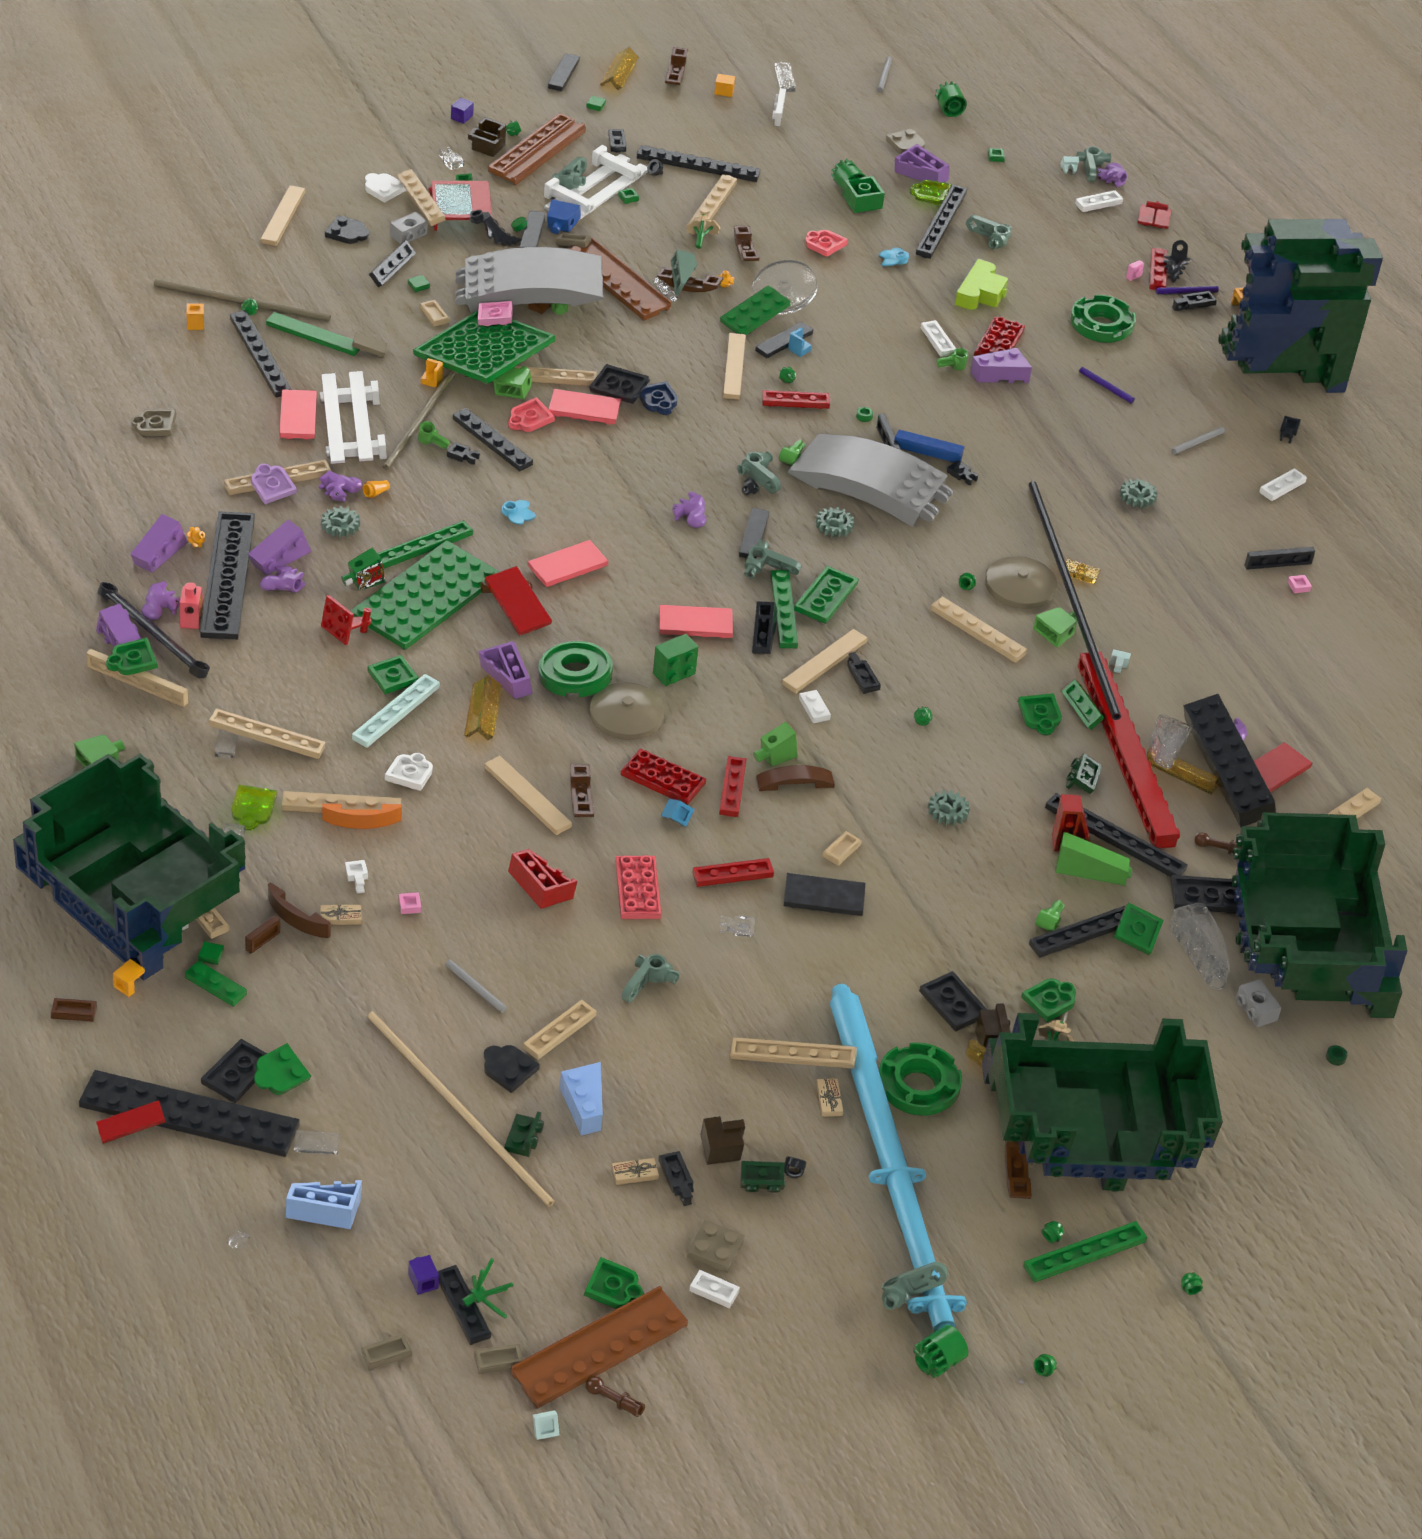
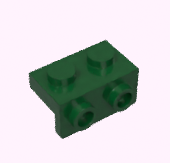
(762, 1175)

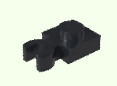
(1289, 428)
(461, 452)
(962, 471)

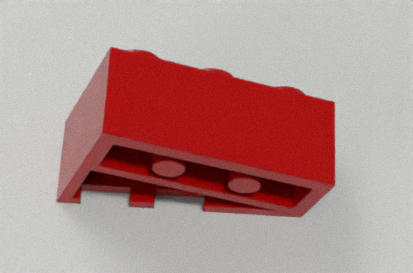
(1069, 819)
(540, 880)

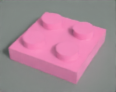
(495, 313)

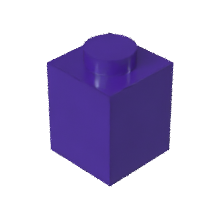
(462, 110)
(423, 1274)

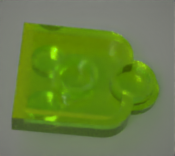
(930, 191)
(253, 806)

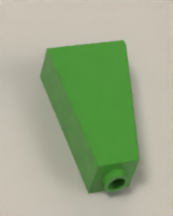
(1091, 861)

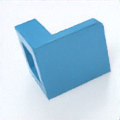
(797, 344)
(677, 812)

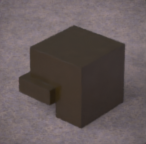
(488, 137)
(991, 1023)
(721, 1140)

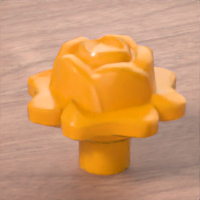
(727, 279)
(196, 537)

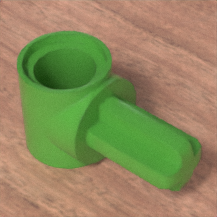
(956, 360)
(428, 434)
(790, 454)
(1050, 917)

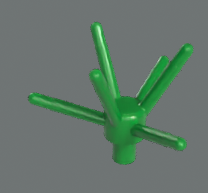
(479, 1293)

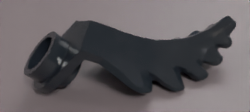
(493, 228)
(1177, 260)

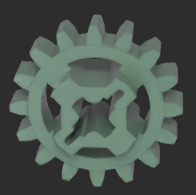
(1138, 493)
(340, 522)
(836, 522)
(948, 807)

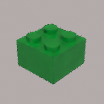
(863, 194)
(675, 659)

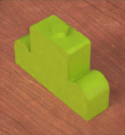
(981, 287)

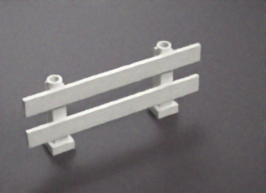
(610, 165)
(358, 395)

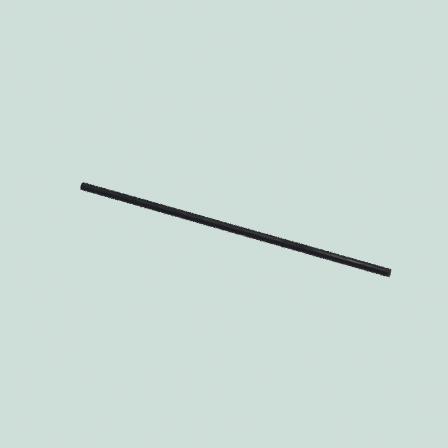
(1076, 605)

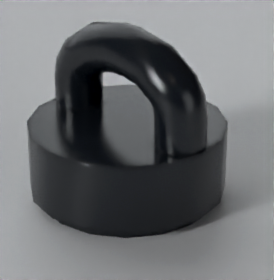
(655, 167)
(751, 485)
(794, 1162)

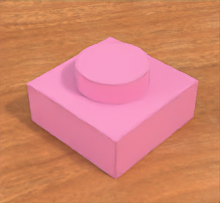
(1135, 270)
(1299, 584)
(410, 903)

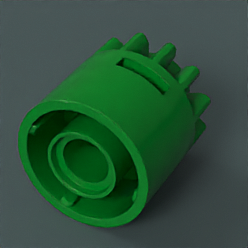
(951, 99)
(845, 171)
(940, 1351)

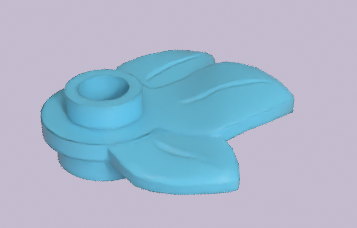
(894, 257)
(518, 511)

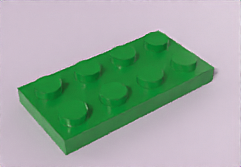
(755, 311)
(826, 594)

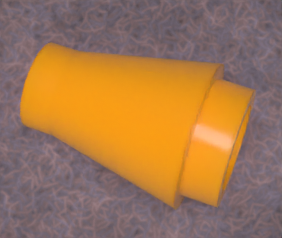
(374, 488)

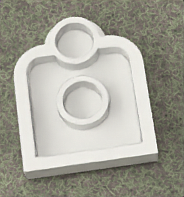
(383, 186)
(410, 771)

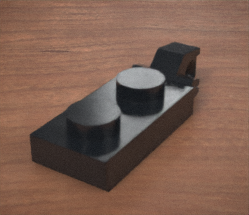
(1194, 300)
(863, 674)
(677, 1176)

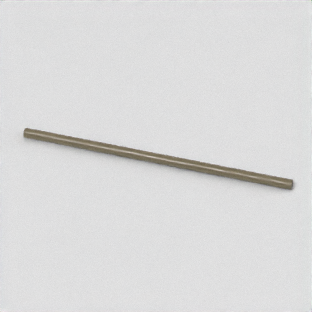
(297, 311)
(418, 420)

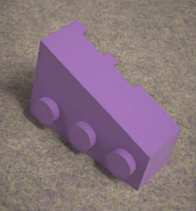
(921, 165)
(1001, 365)
(159, 543)
(280, 548)
(116, 626)
(507, 668)

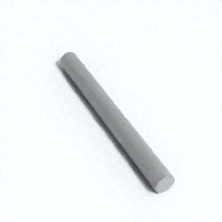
(884, 74)
(1198, 440)
(476, 986)

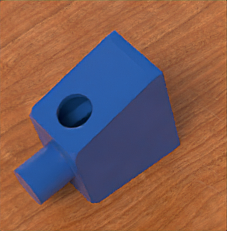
(562, 216)

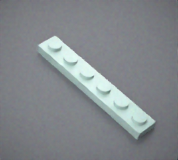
(395, 710)

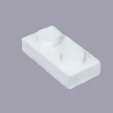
(814, 706)
(714, 1289)

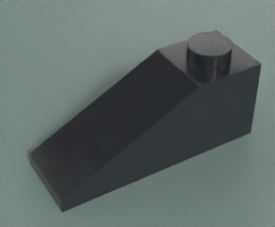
(764, 627)

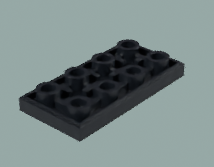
(824, 894)

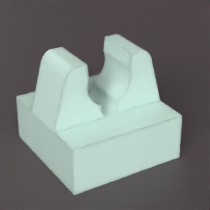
(1069, 163)
(1119, 660)
(546, 1425)

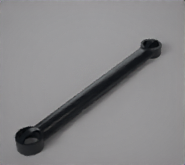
(197, 668)

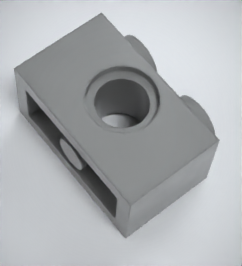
(408, 228)
(1258, 1003)

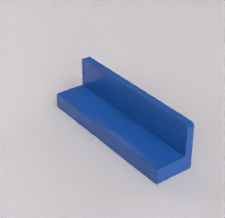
(929, 446)

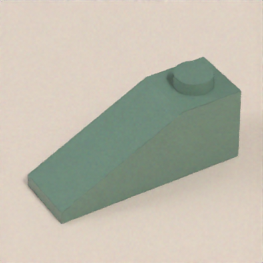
(682, 266)

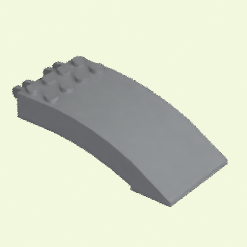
(530, 277)
(874, 475)

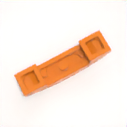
(361, 817)

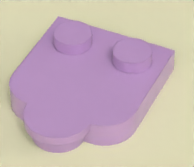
(272, 483)

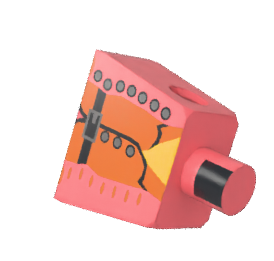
(191, 597)

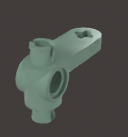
(1092, 158)
(570, 175)
(997, 233)
(756, 467)
(770, 558)
(652, 969)
(904, 1286)

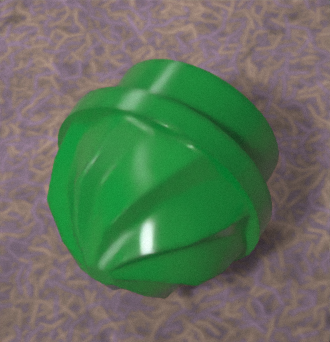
(513, 128)
(250, 306)
(787, 374)
(967, 581)
(923, 716)
(1053, 1231)
(1191, 1283)
(1045, 1365)

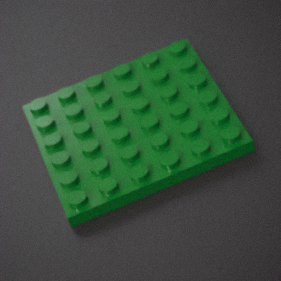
(484, 350)

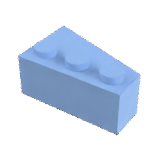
(583, 1096)
(324, 1204)

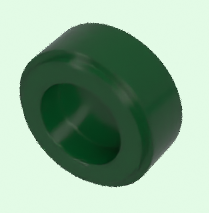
(1336, 1055)

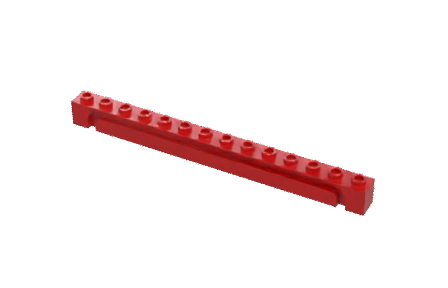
(1131, 759)

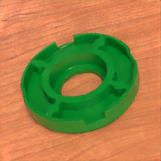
(1106, 307)
(585, 682)
(926, 1060)

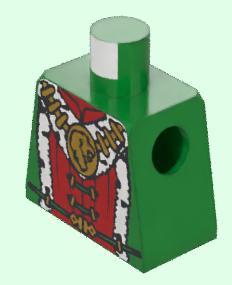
(365, 570)

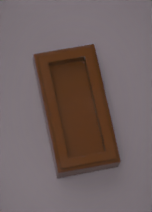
(262, 934)
(73, 1009)

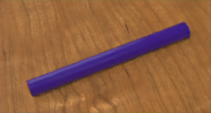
(1178, 290)
(1107, 385)

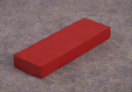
(130, 1121)

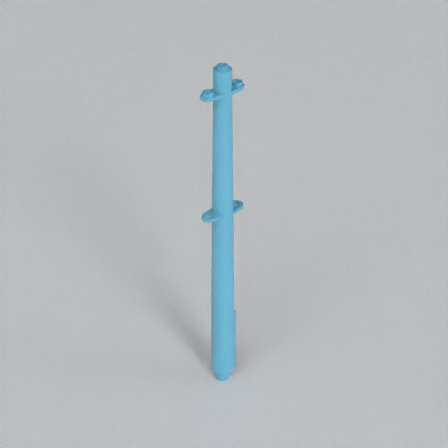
(894, 1172)

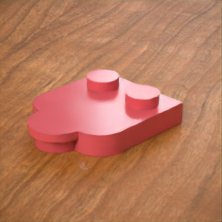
(825, 242)
(530, 416)

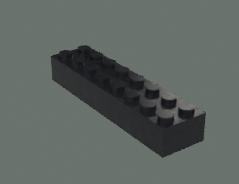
(1229, 759)

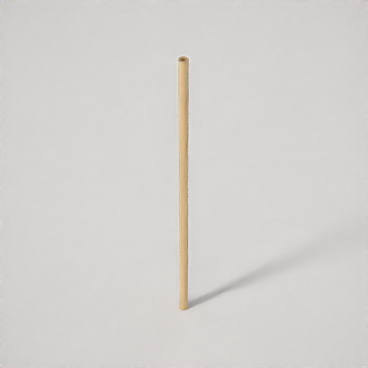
(456, 1104)

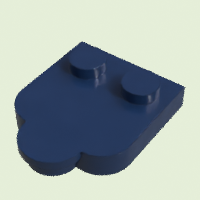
(659, 398)

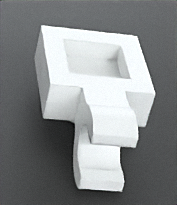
(357, 872)

